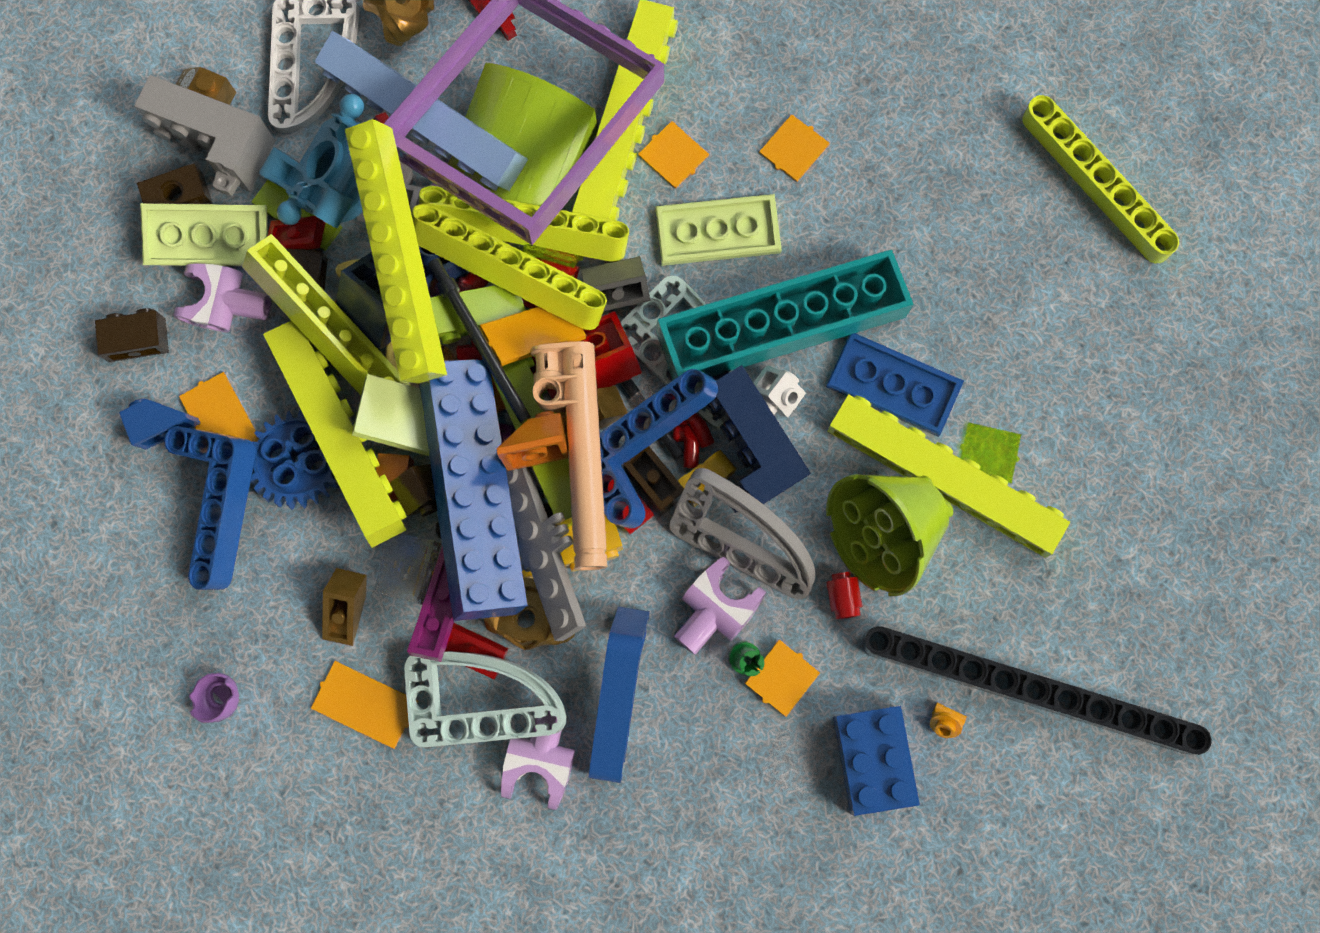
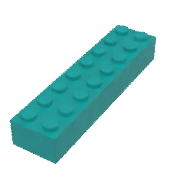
(785, 316)

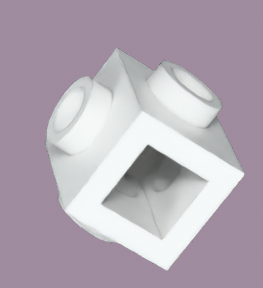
(779, 390)

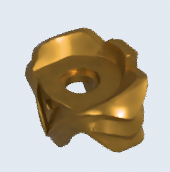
(400, 17)
(525, 638)

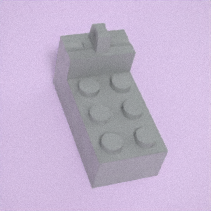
(232, 137)

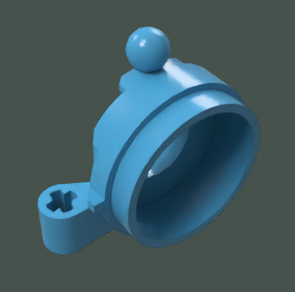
(325, 175)

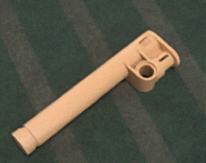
(573, 376)

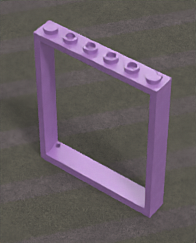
(459, 55)

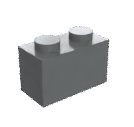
(620, 281)

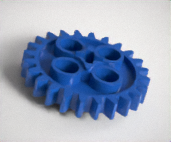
(306, 482)

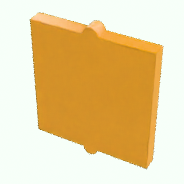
(794, 148)
(673, 154)
(783, 678)

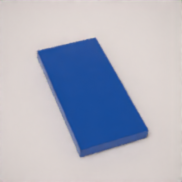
(895, 383)

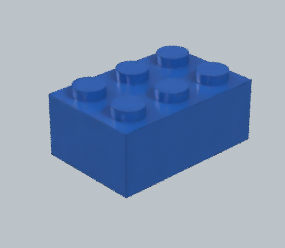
(876, 761)

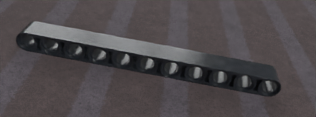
(1049, 690)

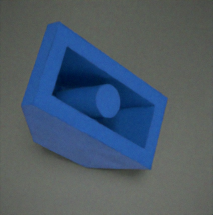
(149, 422)

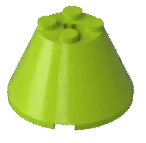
(887, 528)

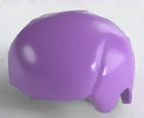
(205, 707)

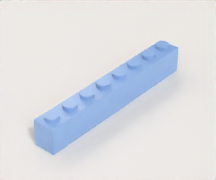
(440, 124)

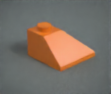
(535, 442)

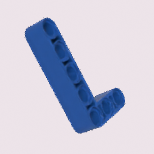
(638, 439)
(222, 502)
(617, 693)

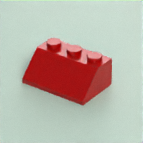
(613, 353)

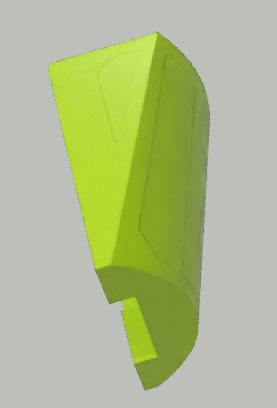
(535, 121)

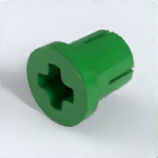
(737, 661)

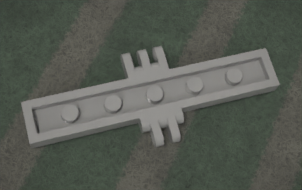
(540, 553)

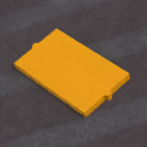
(516, 334)
(218, 408)
(363, 704)

